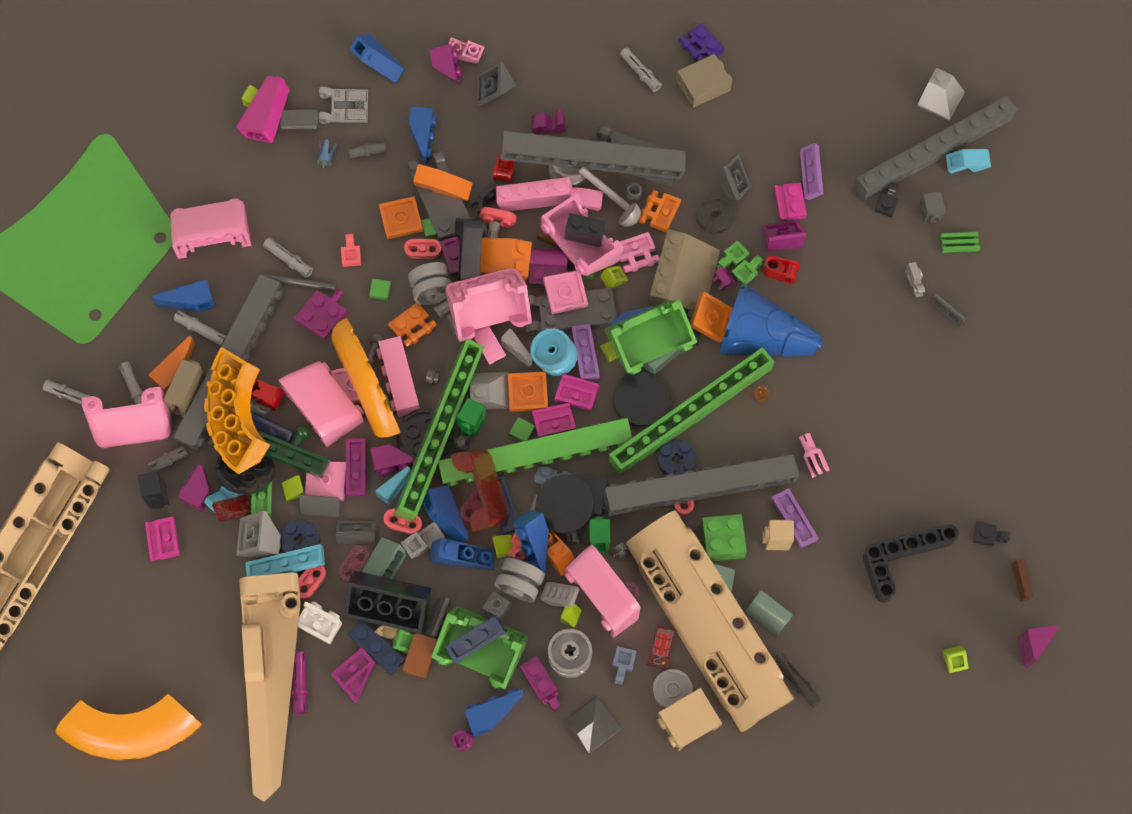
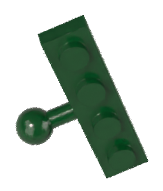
(294, 455)

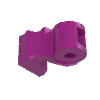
(544, 123)

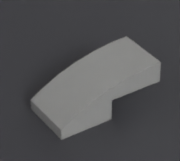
(421, 542)

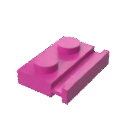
(790, 201)
(577, 392)
(553, 420)
(162, 539)

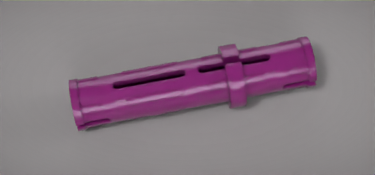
(299, 683)

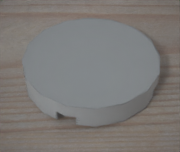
(671, 687)

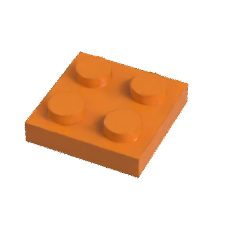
(400, 218)
(711, 317)
(527, 391)

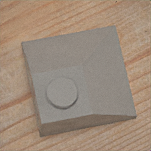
(941, 95)
(490, 390)
(257, 536)

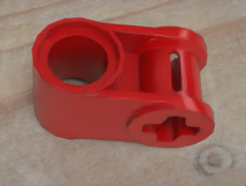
(504, 170)
(782, 269)
(267, 394)

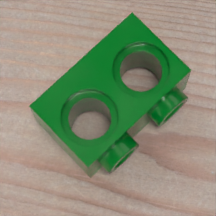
(471, 418)
(600, 534)

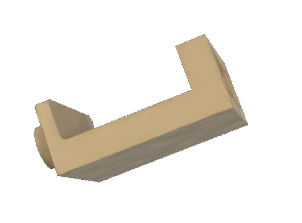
(688, 719)

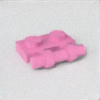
(636, 247)

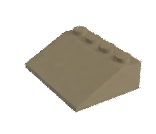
(683, 270)

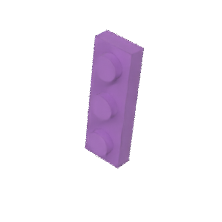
(811, 171)
(586, 352)
(790, 510)

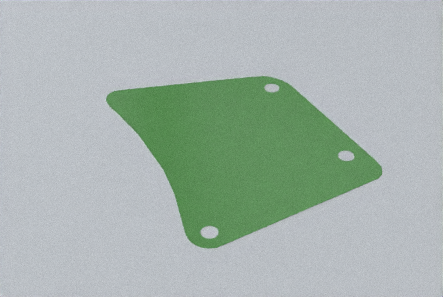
(85, 243)

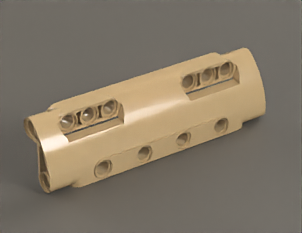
(35, 546)
(706, 620)

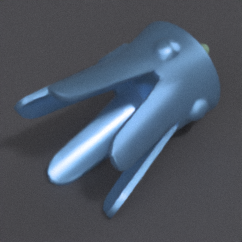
(324, 158)

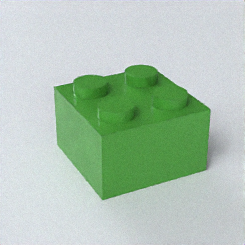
(723, 537)

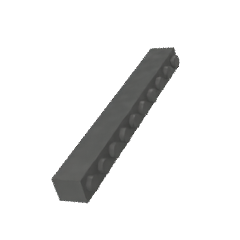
(934, 148)
(592, 155)
(239, 341)
(700, 484)

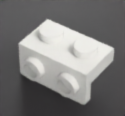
(319, 623)

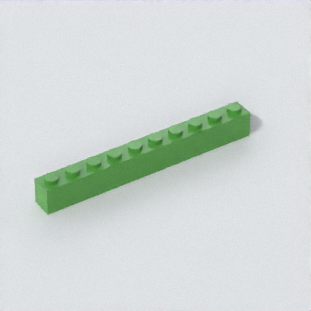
(691, 411)
(438, 431)
(546, 449)

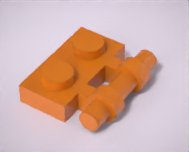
(665, 212)
(410, 320)

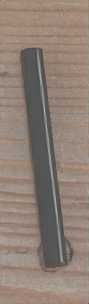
(302, 282)

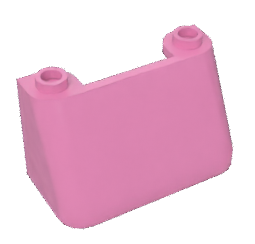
(209, 226)
(585, 257)
(488, 301)
(322, 402)
(129, 423)

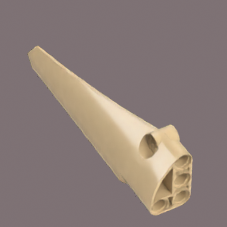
(269, 657)

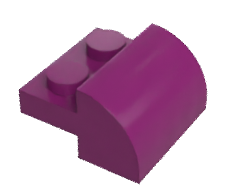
(546, 263)

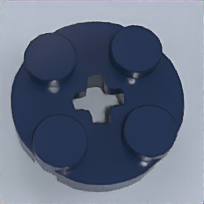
(683, 450)
(293, 530)

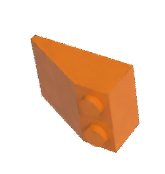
(504, 254)

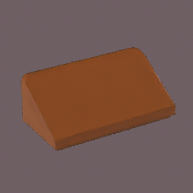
(419, 656)

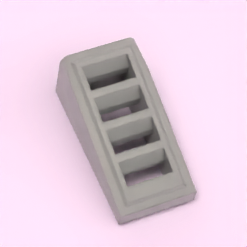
(515, 347)
(556, 594)

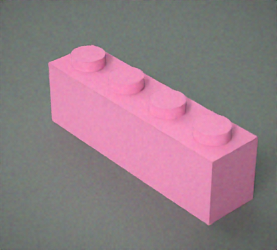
(533, 194)
(398, 375)

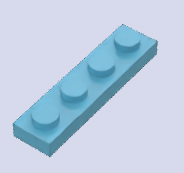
(287, 562)

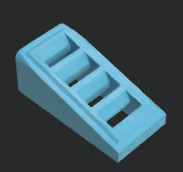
(392, 487)

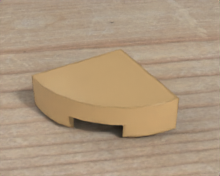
(386, 632)

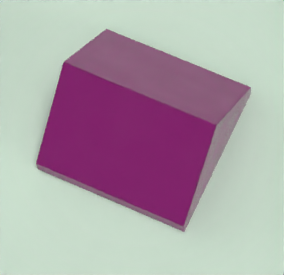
(783, 236)
(1034, 642)

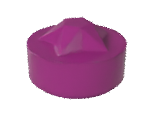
(462, 740)

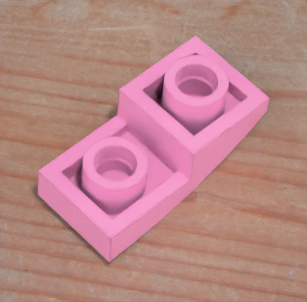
(467, 51)
(591, 198)
(492, 348)

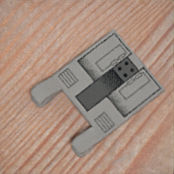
(347, 105)

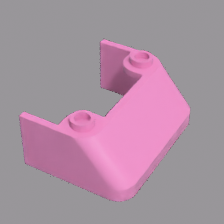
(604, 590)

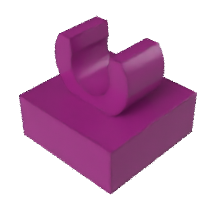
(726, 278)

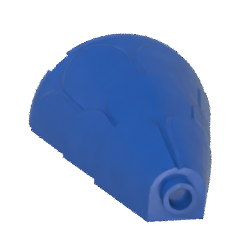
(764, 324)

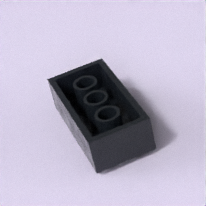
(387, 602)

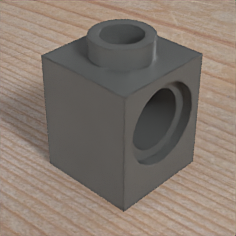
(932, 207)
(497, 606)

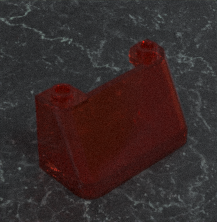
(494, 508)

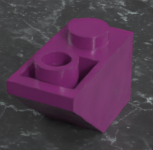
(445, 60)
(389, 460)
(196, 489)

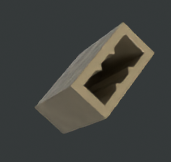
(704, 80)
(184, 387)

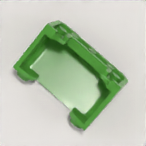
(651, 335)
(494, 660)

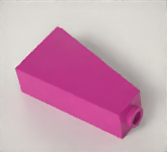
(265, 111)

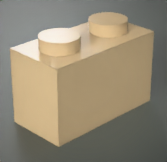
(778, 535)

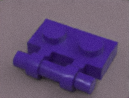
(703, 40)

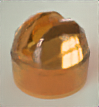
(763, 392)

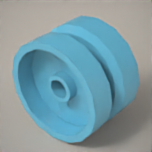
(554, 352)

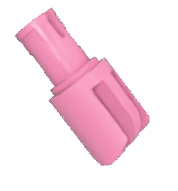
(812, 453)

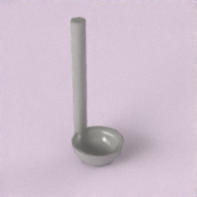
(632, 212)

